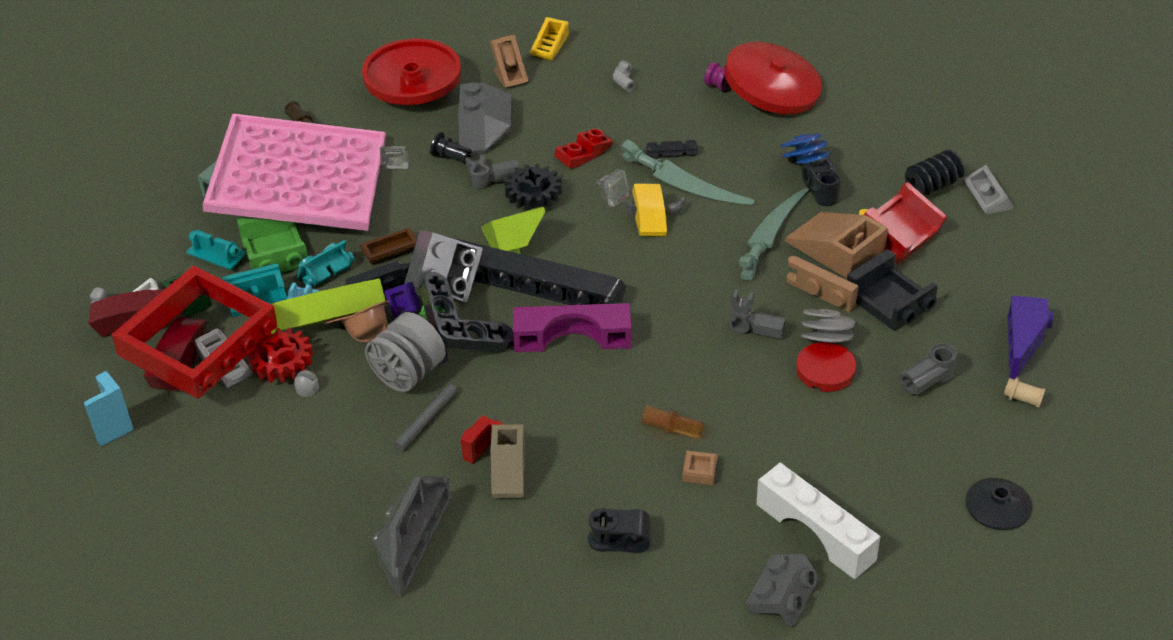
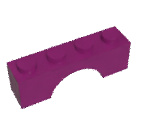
(542, 324)

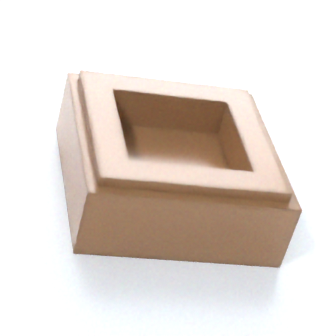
(699, 467)

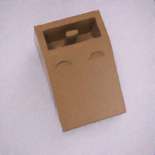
(840, 240)

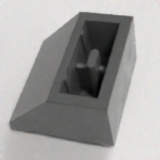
(448, 257)

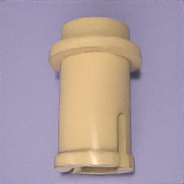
(1024, 392)

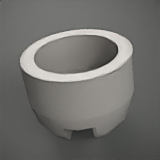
(306, 383)

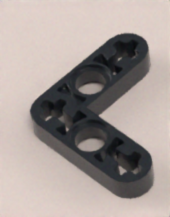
(453, 331)

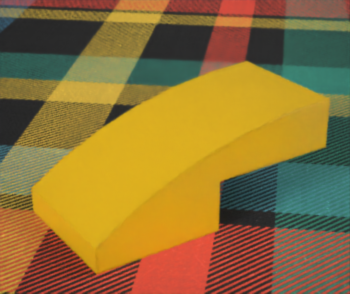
(650, 210)

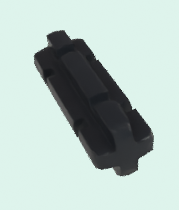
(671, 148)

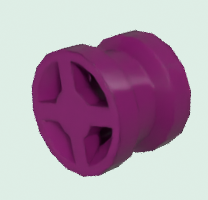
(715, 76)

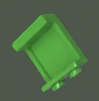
(271, 243)

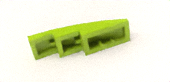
(327, 305)

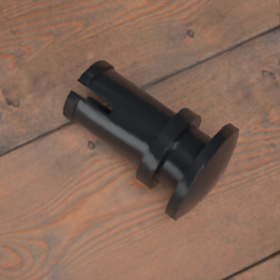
(446, 147)

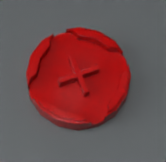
(826, 366)

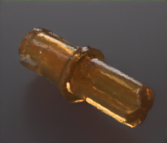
(672, 422)

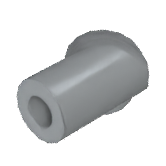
(621, 76)

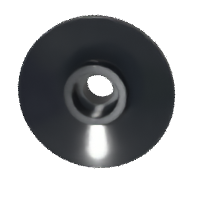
(998, 504)

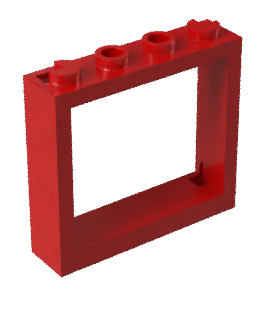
(132, 335)

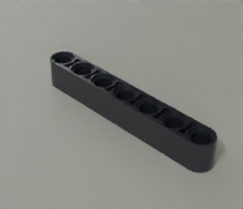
(546, 278)

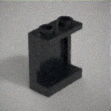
(889, 293)

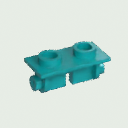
(215, 251)
(314, 269)

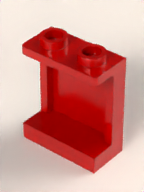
(909, 220)

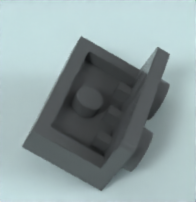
(783, 587)

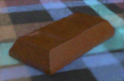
(389, 246)

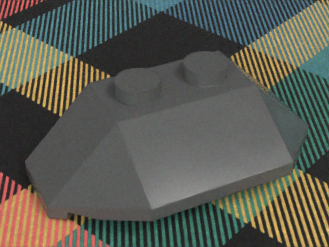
(483, 116)
(410, 528)

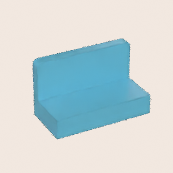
(108, 411)

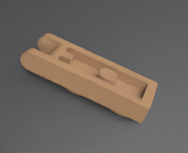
(822, 284)

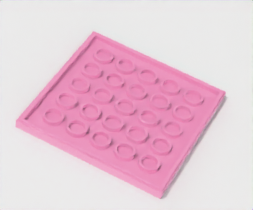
(296, 172)

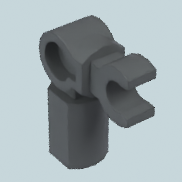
(483, 175)
(743, 319)

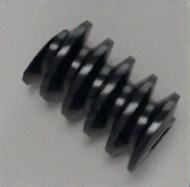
(935, 172)

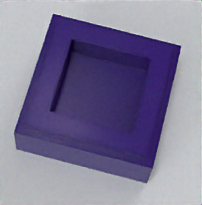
(402, 299)

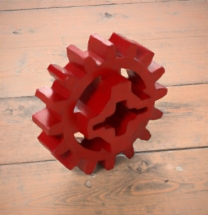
(281, 355)

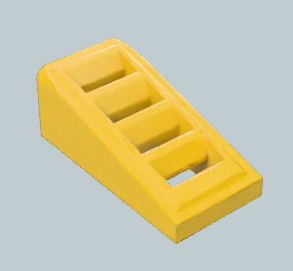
(549, 26)

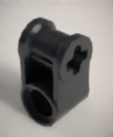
(822, 182)
(622, 529)

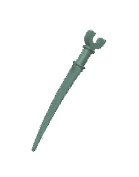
(678, 178)
(765, 234)

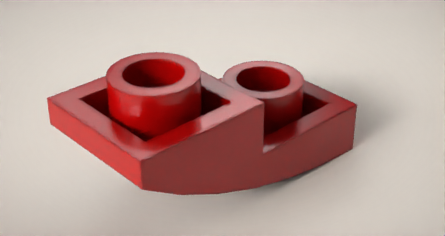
(586, 148)

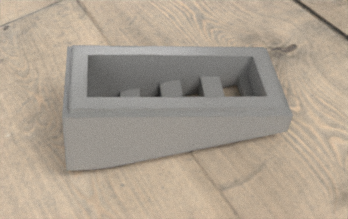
(208, 343)

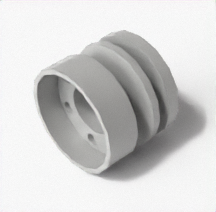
(405, 351)

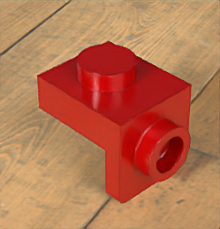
(477, 438)

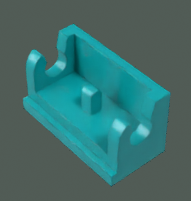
(261, 282)

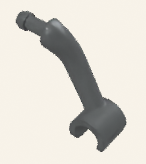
(671, 208)

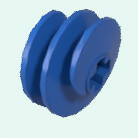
(806, 148)

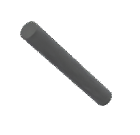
(425, 417)

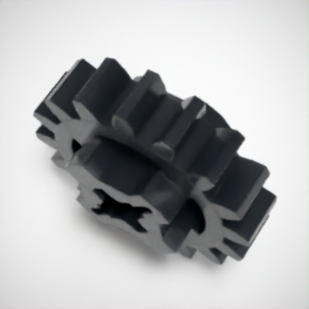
(533, 187)

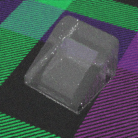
(394, 157)

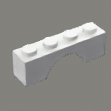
(845, 538)

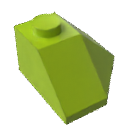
(513, 231)

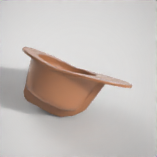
(366, 323)

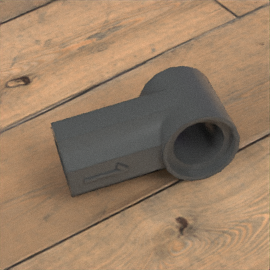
(936, 367)

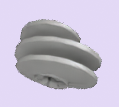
(830, 326)

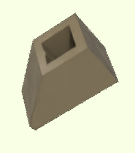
(507, 461)

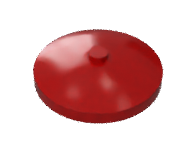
(411, 71)
(772, 77)

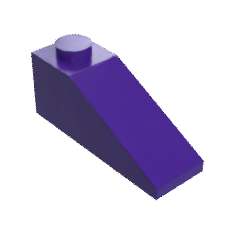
(1026, 330)

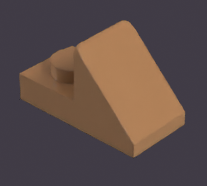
(509, 63)

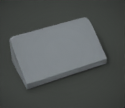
(988, 191)

